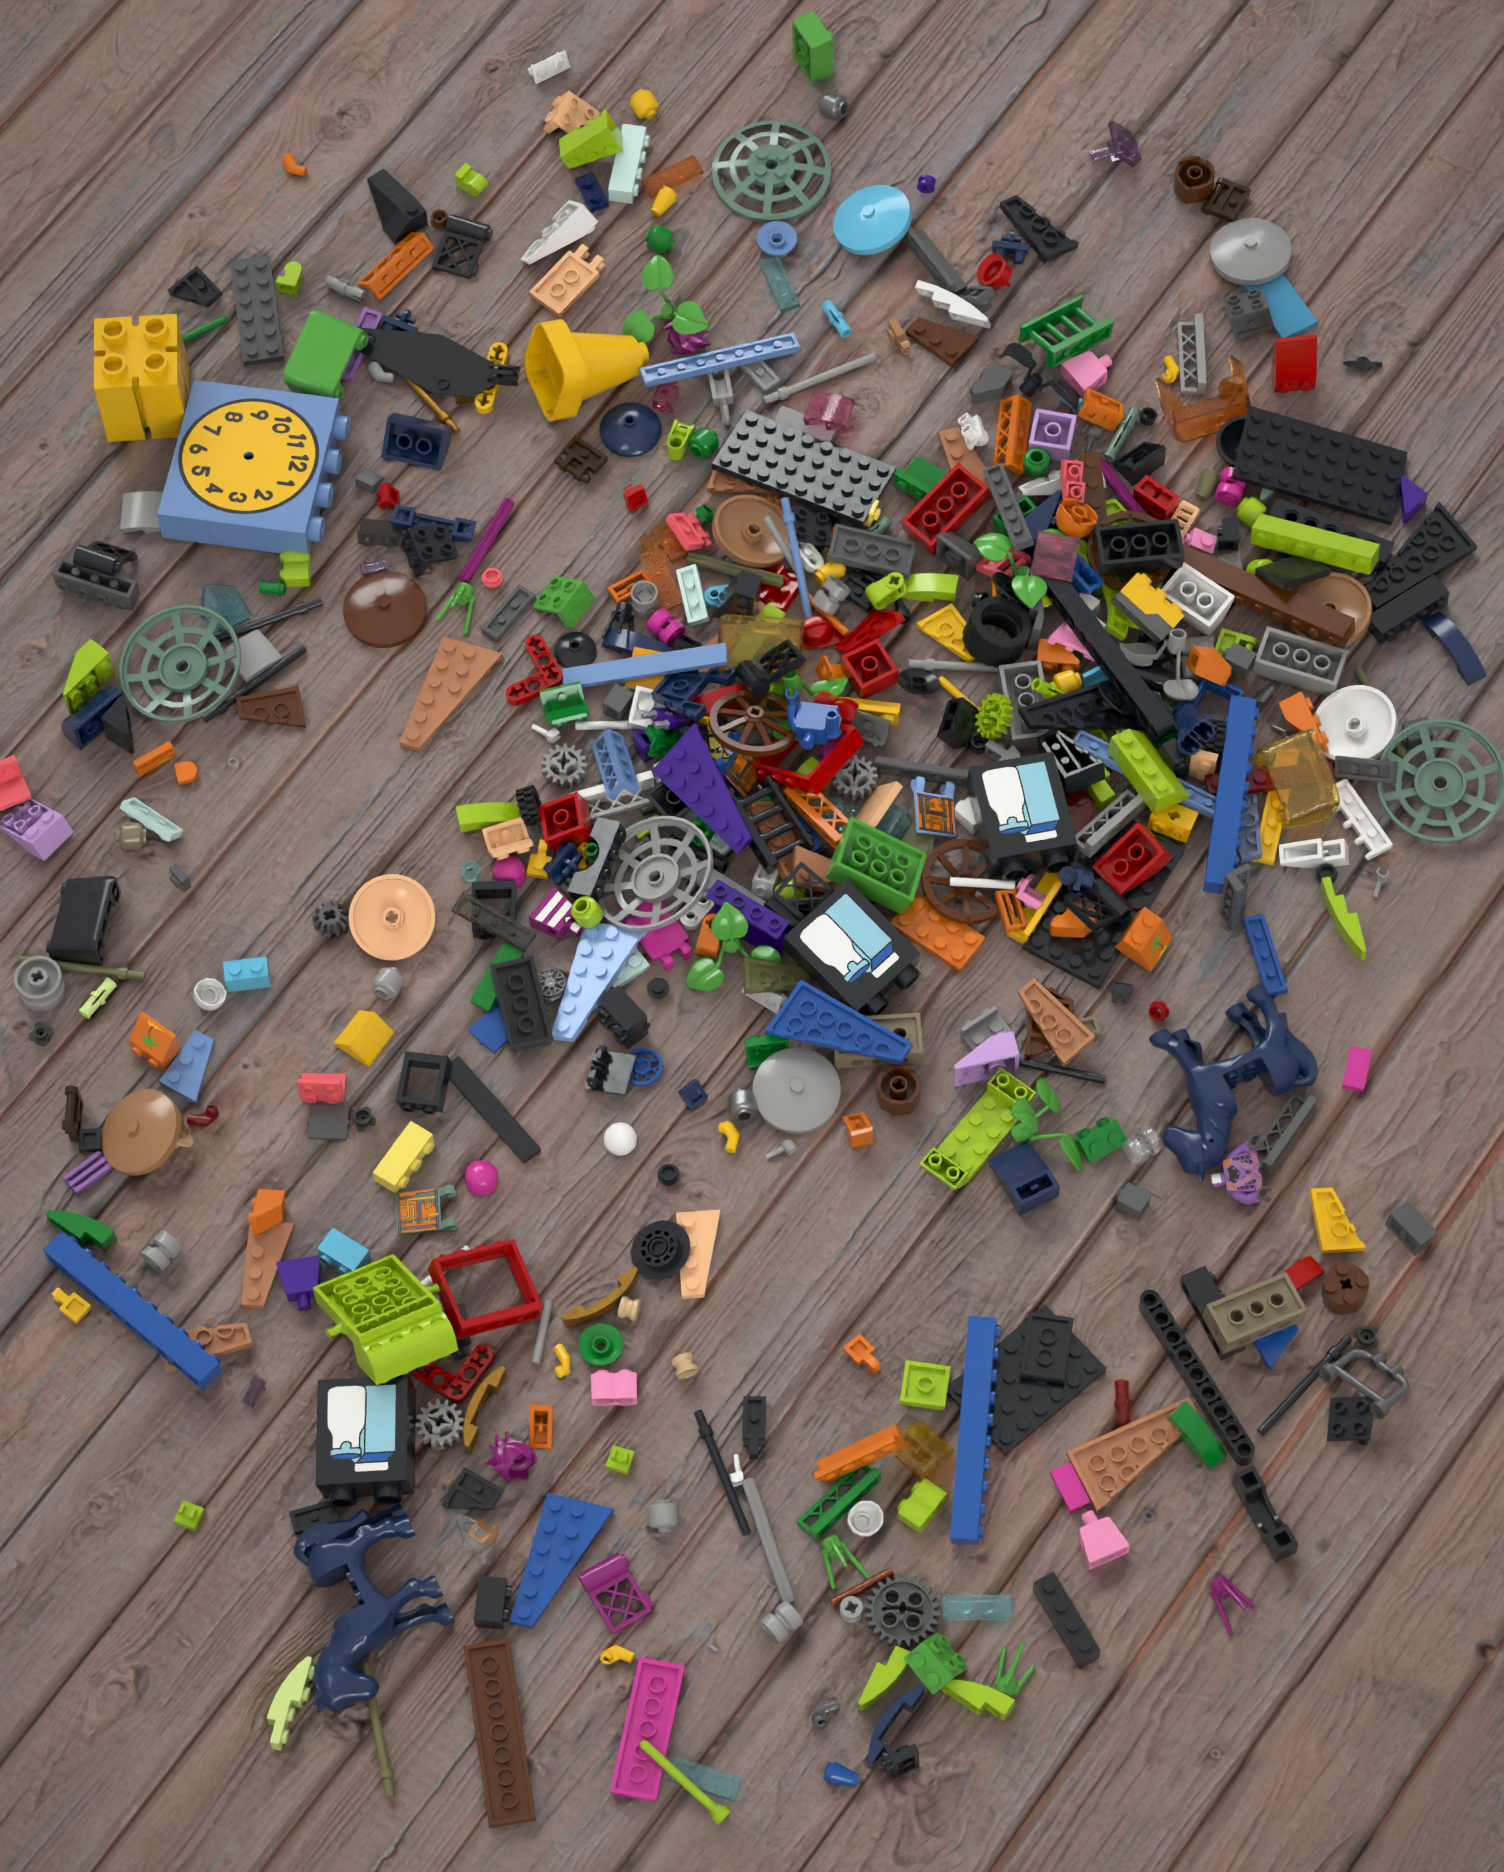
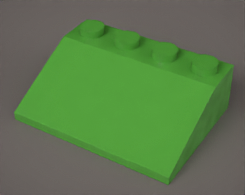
(877, 865)

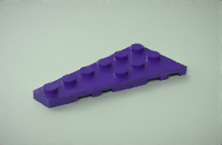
(699, 783)

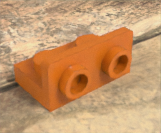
(1101, 409)

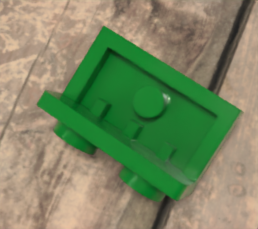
(661, 741)
(761, 1047)
(1100, 1139)

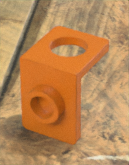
(828, 671)

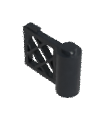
(468, 232)
(103, 557)
(1155, 674)
(757, 676)
(1105, 899)
(782, 906)

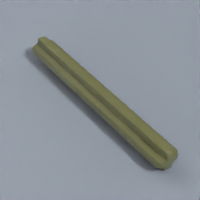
(733, 568)

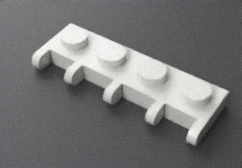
(1361, 821)

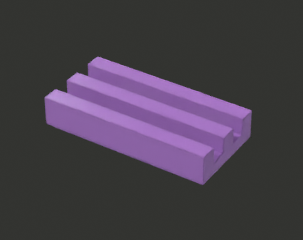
(83, 1166)

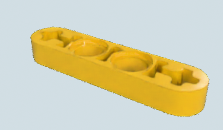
(491, 394)

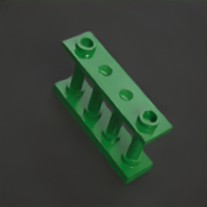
(1068, 346)

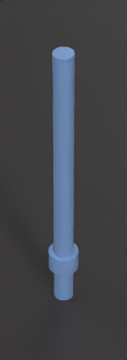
(789, 519)

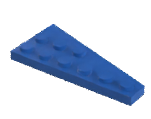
(825, 1022)
(558, 1546)

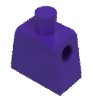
(299, 1278)

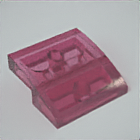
(828, 409)
(1055, 556)

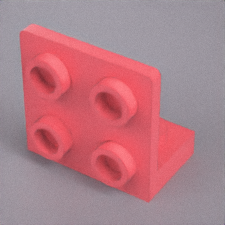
(12, 784)
(322, 1087)

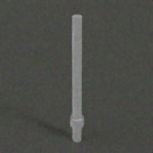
(784, 392)
(929, 665)

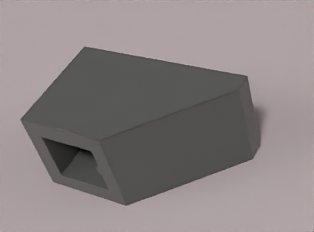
(992, 384)

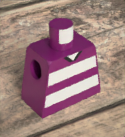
(554, 916)

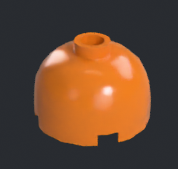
(1075, 519)

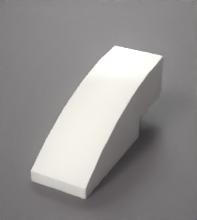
(1314, 853)

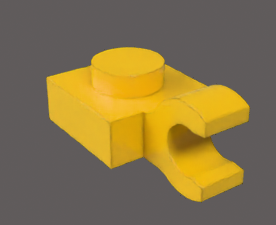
(538, 861)
(71, 1306)

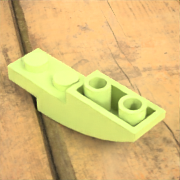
(291, 1693)

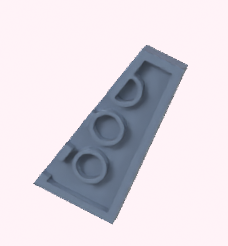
(1251, 840)

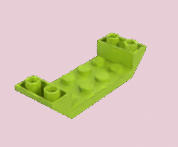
(978, 1132)

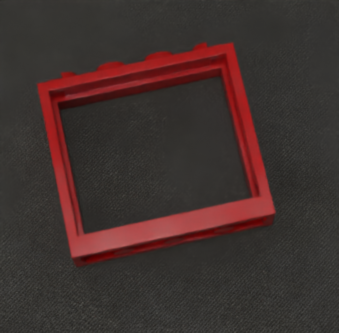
(847, 745)
(499, 1319)

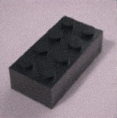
(1138, 547)
(521, 1004)

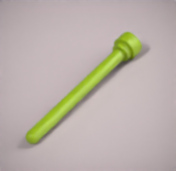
(718, 1812)

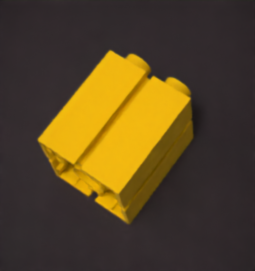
(140, 376)

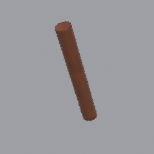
(860, 1588)

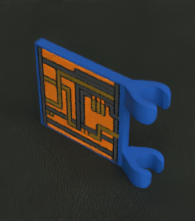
(738, 770)

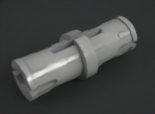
(344, 288)

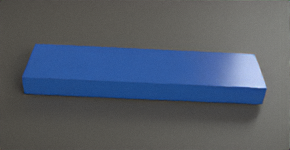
(1264, 954)

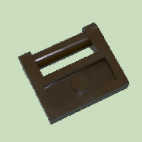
(1230, 204)
(73, 1113)

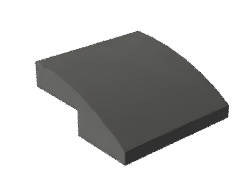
(1036, 615)

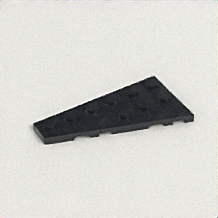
(1427, 552)

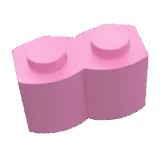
(614, 1388)

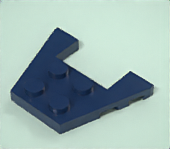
(680, 689)

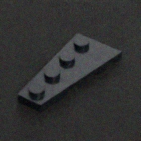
(1037, 230)

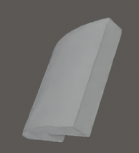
(140, 511)
(256, 655)

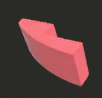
(1072, 480)

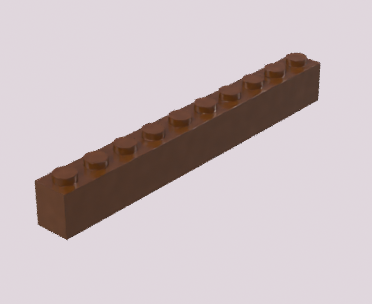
(1274, 601)

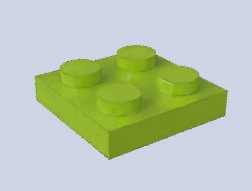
(925, 1385)

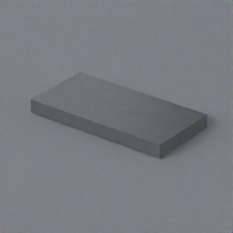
(871, 551)

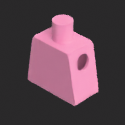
(1085, 371)
(1101, 1540)

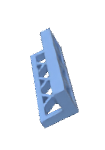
(619, 759)

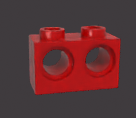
(1156, 498)

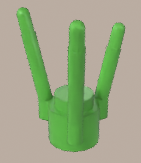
(462, 595)
(835, 1548)
(1007, 1683)

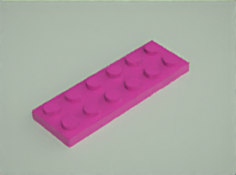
(649, 1719)

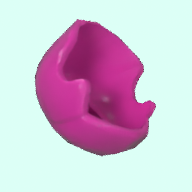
(510, 870)
(481, 1178)

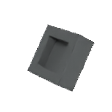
(179, 878)

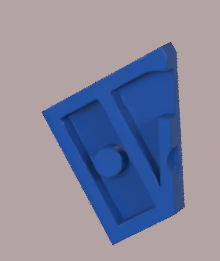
(1275, 1344)

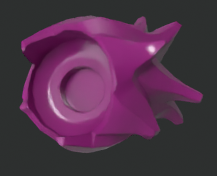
(685, 343)
(512, 1458)

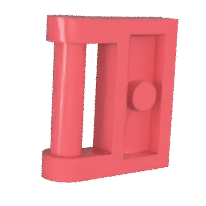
(989, 568)

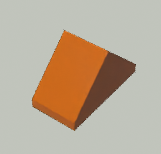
(858, 1129)
(541, 1426)

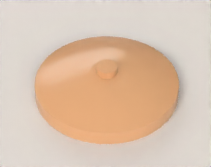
(392, 917)

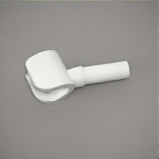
(551, 735)
(737, 1477)

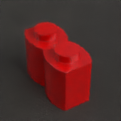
(847, 707)

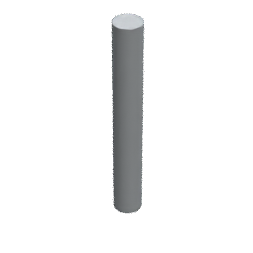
(779, 540)
(542, 1331)

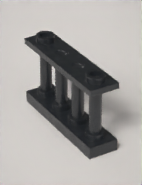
(759, 847)

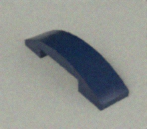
(406, 517)
(628, 640)
(1456, 646)
(907, 1701)

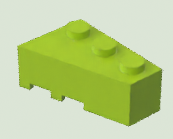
(592, 142)

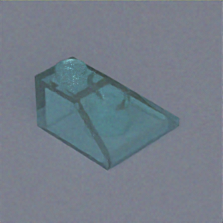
(227, 603)

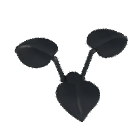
(1033, 381)

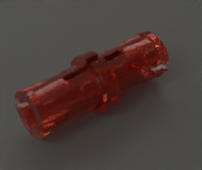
(1122, 1402)

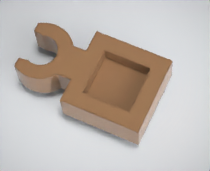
(897, 335)

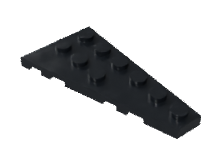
(1077, 711)

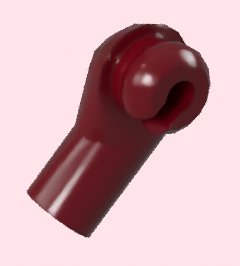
(205, 1119)

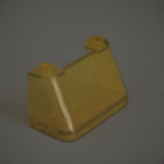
(754, 636)
(1300, 779)

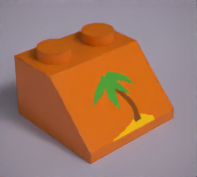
(1145, 939)
(154, 1042)

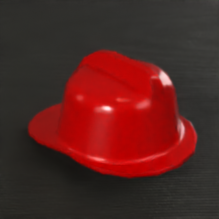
(994, 271)
(820, 633)

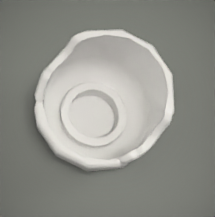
(209, 994)
(620, 1139)
(865, 1518)

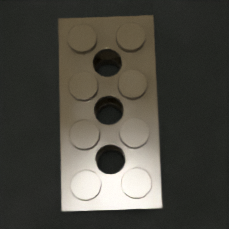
(905, 1025)
(1254, 1312)

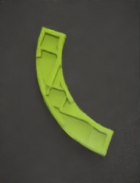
(1117, 622)

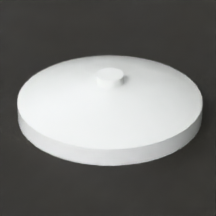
(1357, 722)

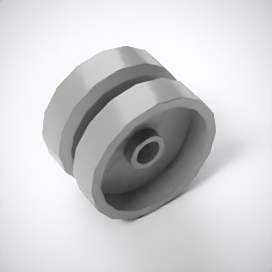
(40, 983)

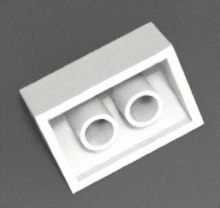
(1200, 598)

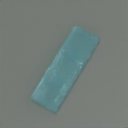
(779, 284)
(976, 1607)
(709, 1779)

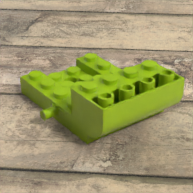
(387, 1318)

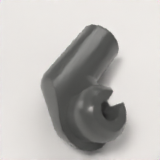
(822, 1712)

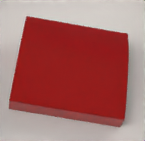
(780, 596)

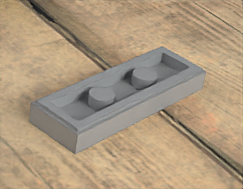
(761, 374)
(795, 420)

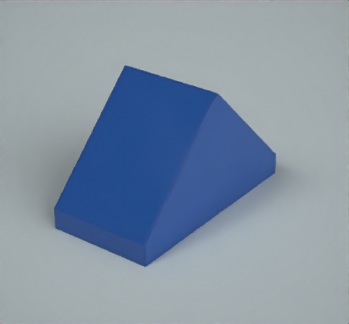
(1084, 578)

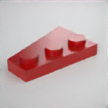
(871, 628)

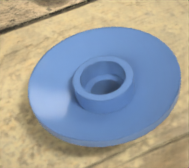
(774, 232)

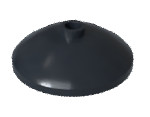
(1229, 438)

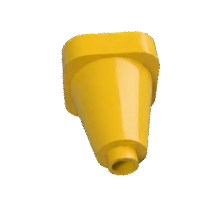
(576, 366)

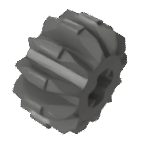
(330, 919)

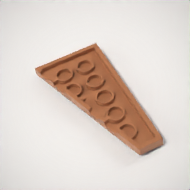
(448, 684)
(1121, 1455)

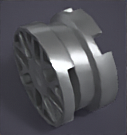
(552, 985)

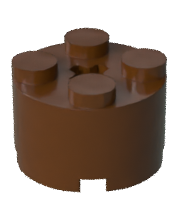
(1194, 179)
(898, 1101)
(1349, 1277)

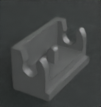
(1411, 1228)

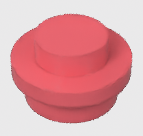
(492, 578)

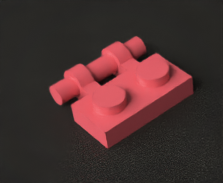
(689, 531)

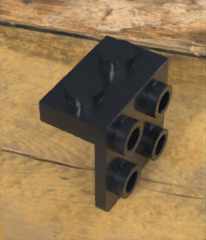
(427, 546)

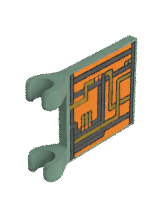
(421, 1211)

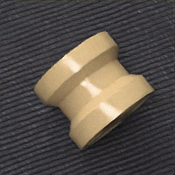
(629, 1308)
(684, 1365)

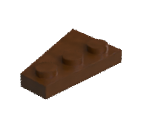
(942, 341)
(273, 707)

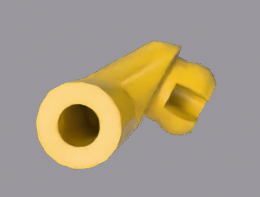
(616, 1653)

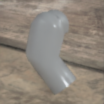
(378, 374)

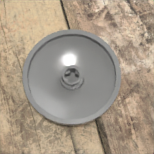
(1250, 251)
(796, 1090)

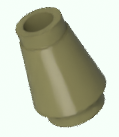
(1208, 481)

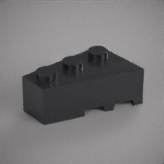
(1075, 766)

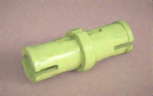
(88, 1009)

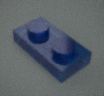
(591, 192)

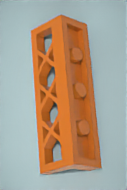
(396, 264)
(1016, 432)
(815, 820)
(860, 1454)

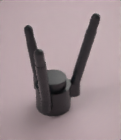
(623, 615)

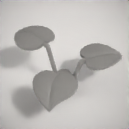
(1143, 654)

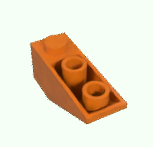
(1299, 715)

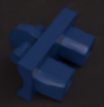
(1017, 249)
(402, 325)
(565, 863)
(1076, 877)

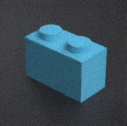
(247, 974)
(342, 1252)

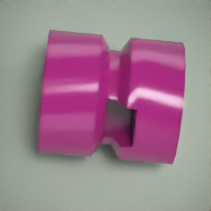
(1229, 490)
(665, 627)

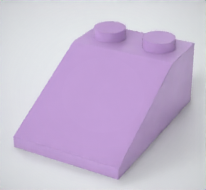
(986, 1059)

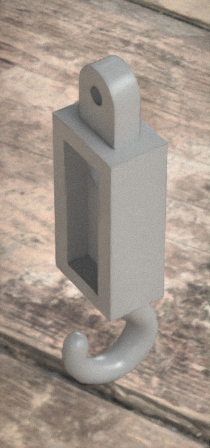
(721, 394)

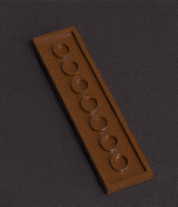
(499, 1733)

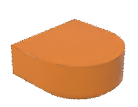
(185, 772)

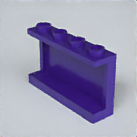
(763, 924)

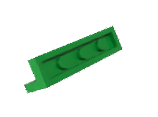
(842, 1505)

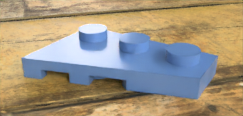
(188, 1069)

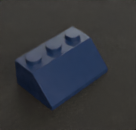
(416, 441)
(86, 722)

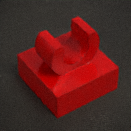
(389, 496)
(635, 497)

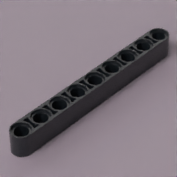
(1196, 1387)

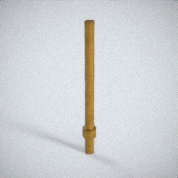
(443, 416)

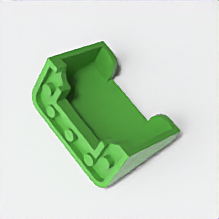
(322, 355)

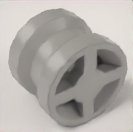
(851, 1615)

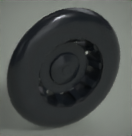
(658, 1247)

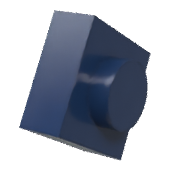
(692, 1094)

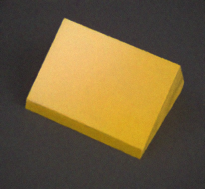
(364, 1037)

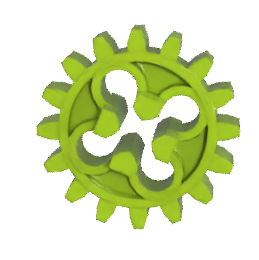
(994, 716)

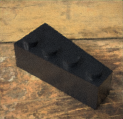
(740, 597)

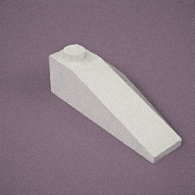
(569, 225)
(1044, 485)

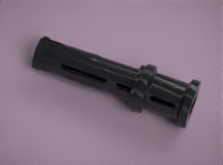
(719, 864)

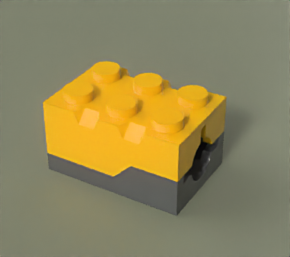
(1148, 607)

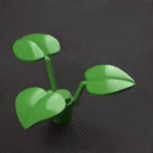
(685, 319)
(1027, 587)
(792, 681)
(728, 927)
(1029, 1126)

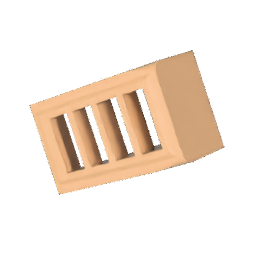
(1187, 512)

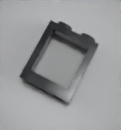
(494, 890)
(427, 1061)

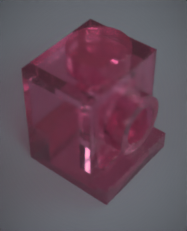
(666, 396)

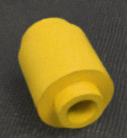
(830, 568)

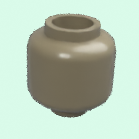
(131, 836)

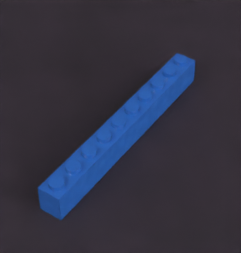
(1230, 792)
(133, 1311)
(974, 1429)

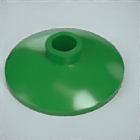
(598, 1335)

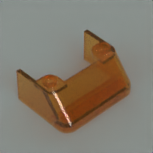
(1208, 415)

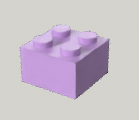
(1053, 433)

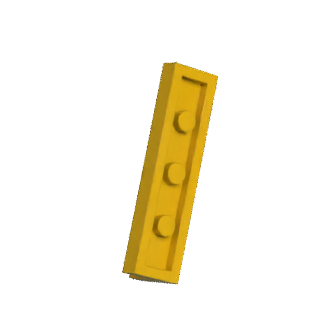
(879, 708)
(1049, 887)

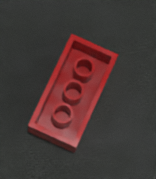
(946, 507)

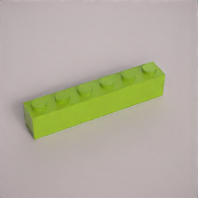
(1315, 544)

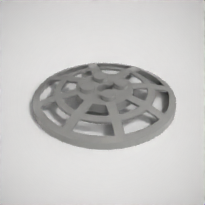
(661, 865)

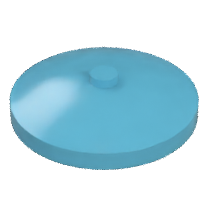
(872, 220)

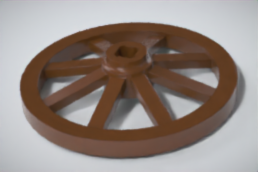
(1129, 516)
(754, 720)
(939, 905)

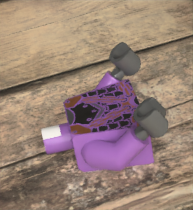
(1243, 1174)

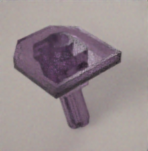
(1121, 146)

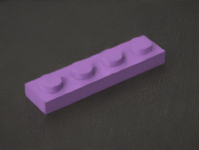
(368, 319)

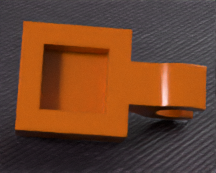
(861, 1351)

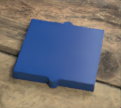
(490, 1030)

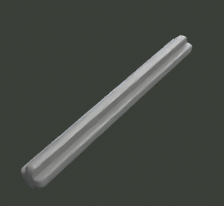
(768, 1540)

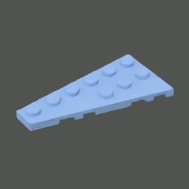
(594, 970)

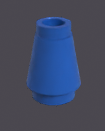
(840, 1775)

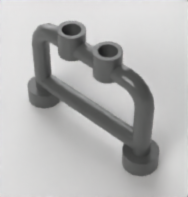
(1380, 1406)

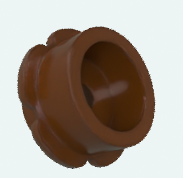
(436, 215)

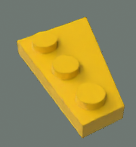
(947, 629)
(1331, 1223)

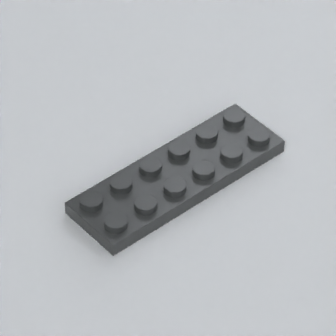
(256, 310)

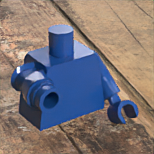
(812, 721)

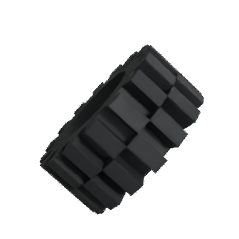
(1216, 743)
(529, 804)

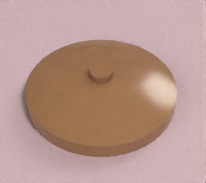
(743, 534)
(1342, 594)
(141, 1132)

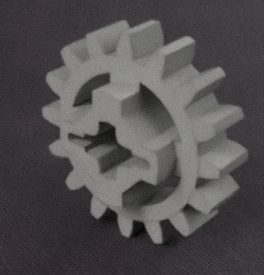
(573, 769)
(865, 779)
(435, 1415)

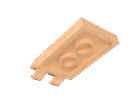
(567, 281)
(878, 803)

